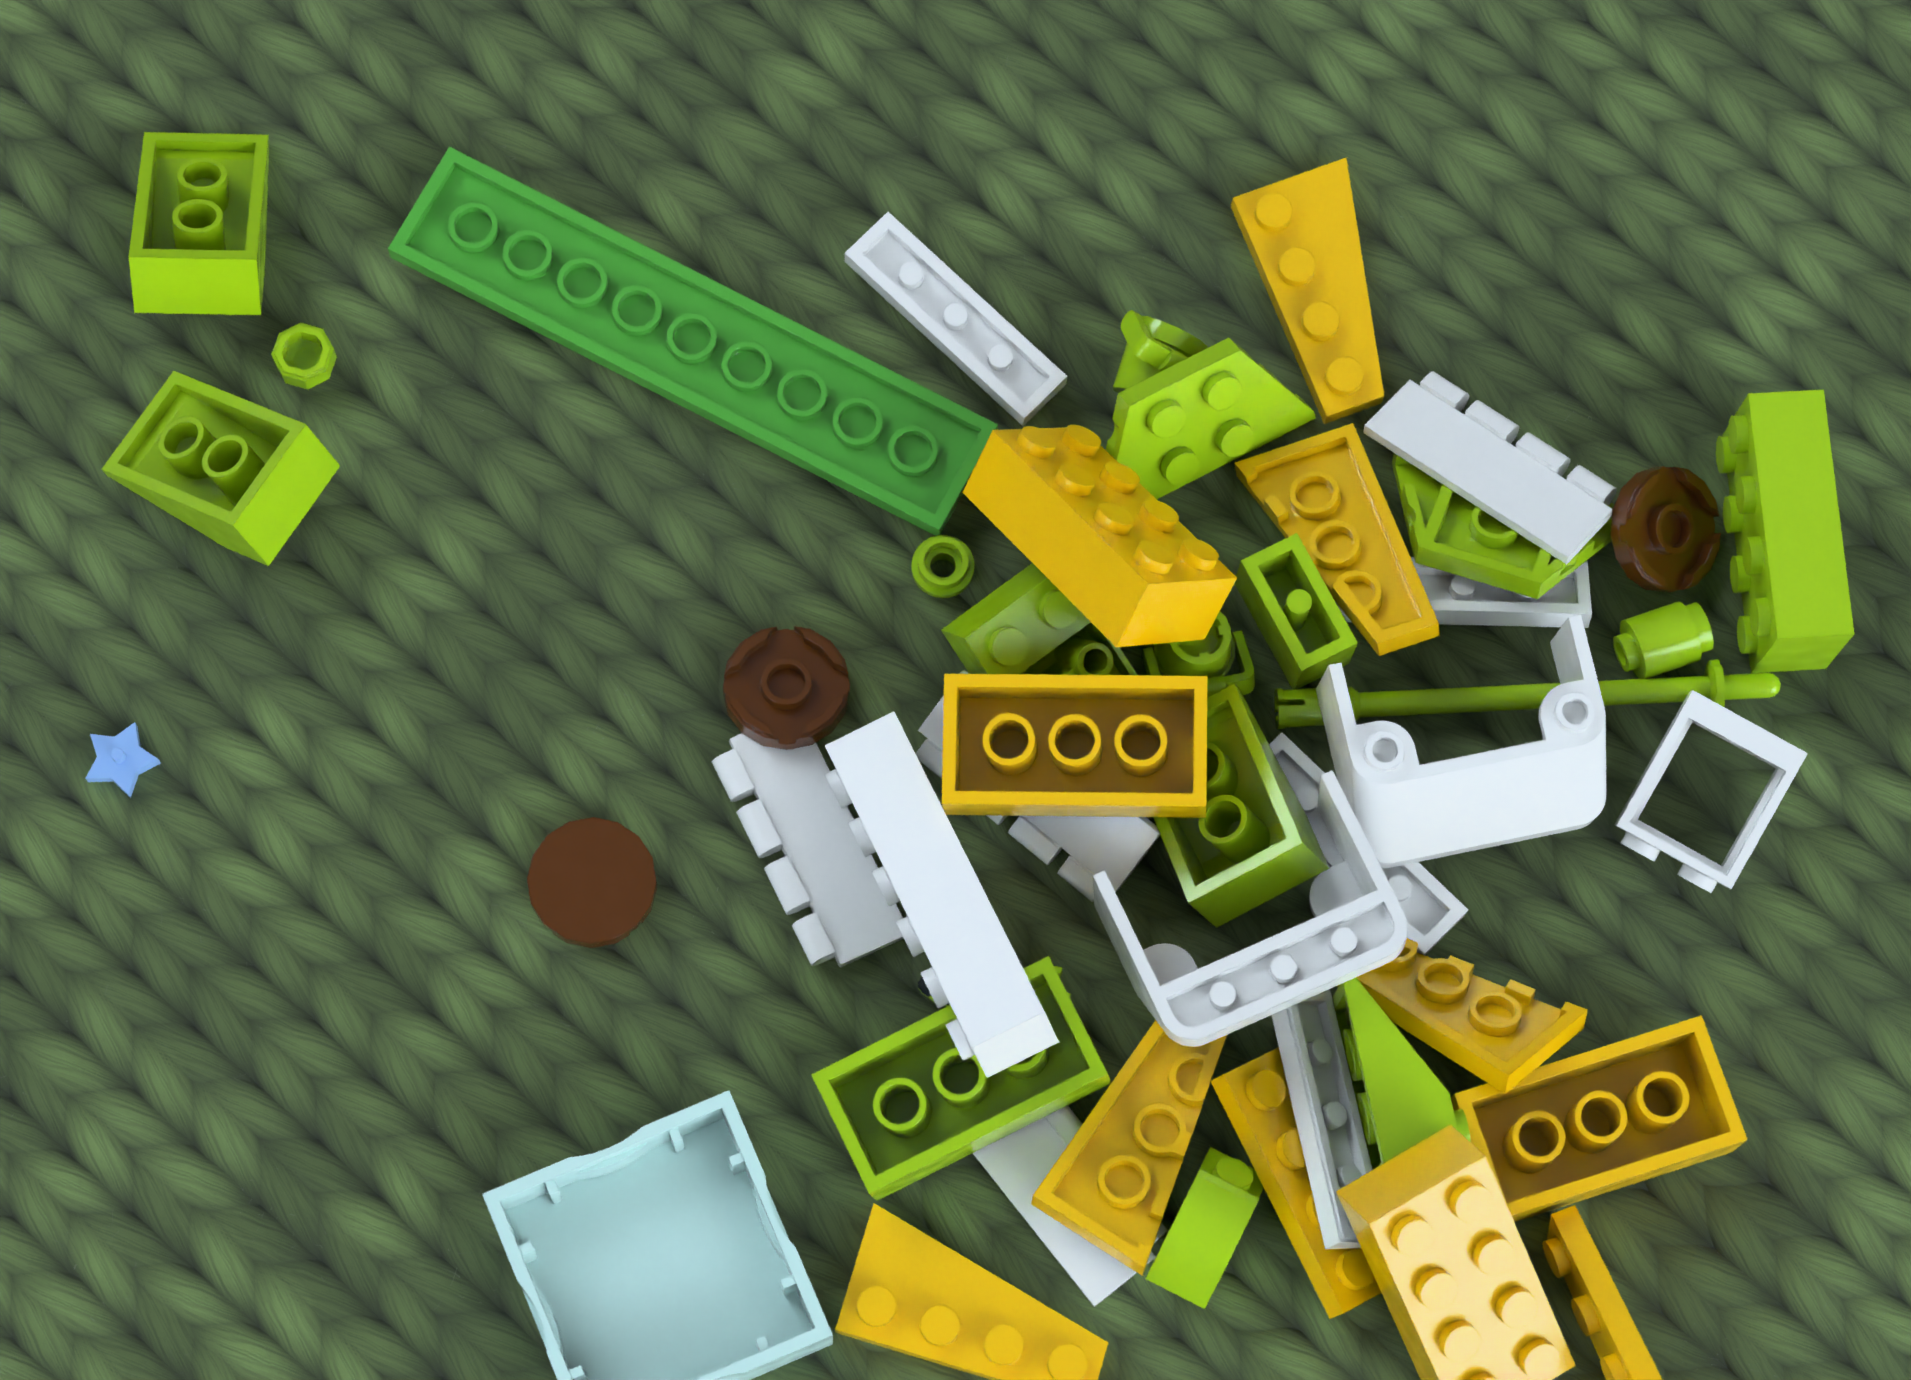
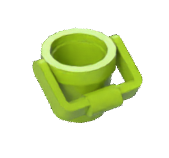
(1151, 348)
(1205, 658)

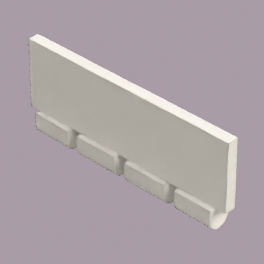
(1478, 462)
(1092, 842)
(821, 853)
(1019, 1167)

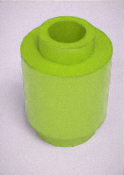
(1663, 639)

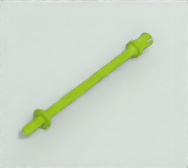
(1302, 706)

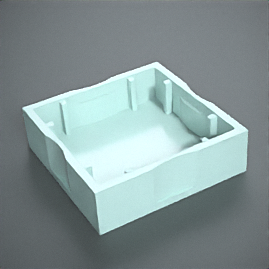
(661, 1256)

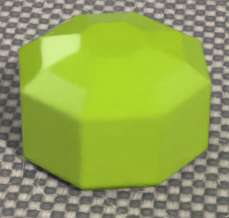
(304, 355)

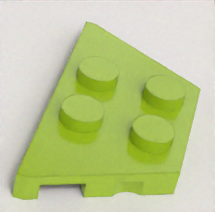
(1201, 417)
(1470, 543)

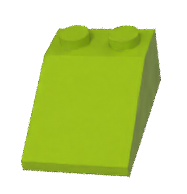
(200, 224)
(223, 466)
(1254, 825)
(1392, 1084)

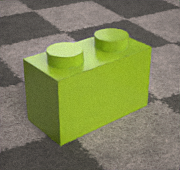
(1295, 611)

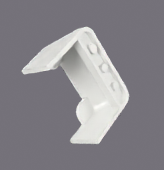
(1480, 797)
(1352, 932)

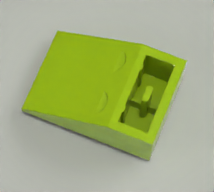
(1032, 630)

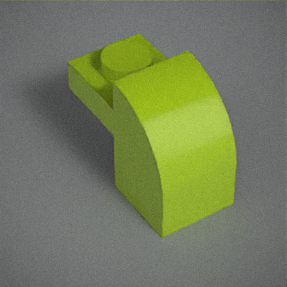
(1207, 1228)

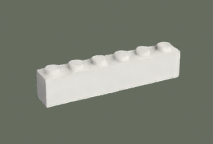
(941, 895)

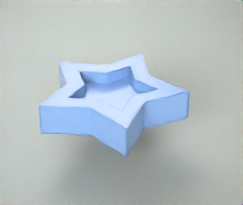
(120, 759)

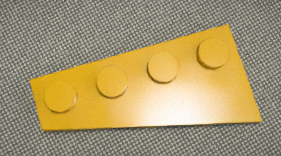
(1315, 276)
(1339, 511)
(1472, 1021)
(1264, 1120)
(1130, 1148)
(1596, 1299)
(952, 1312)

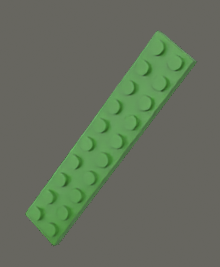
(693, 341)

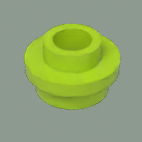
(942, 548)

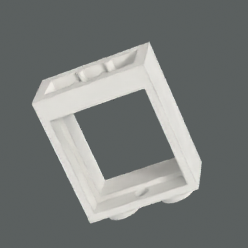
(1745, 736)

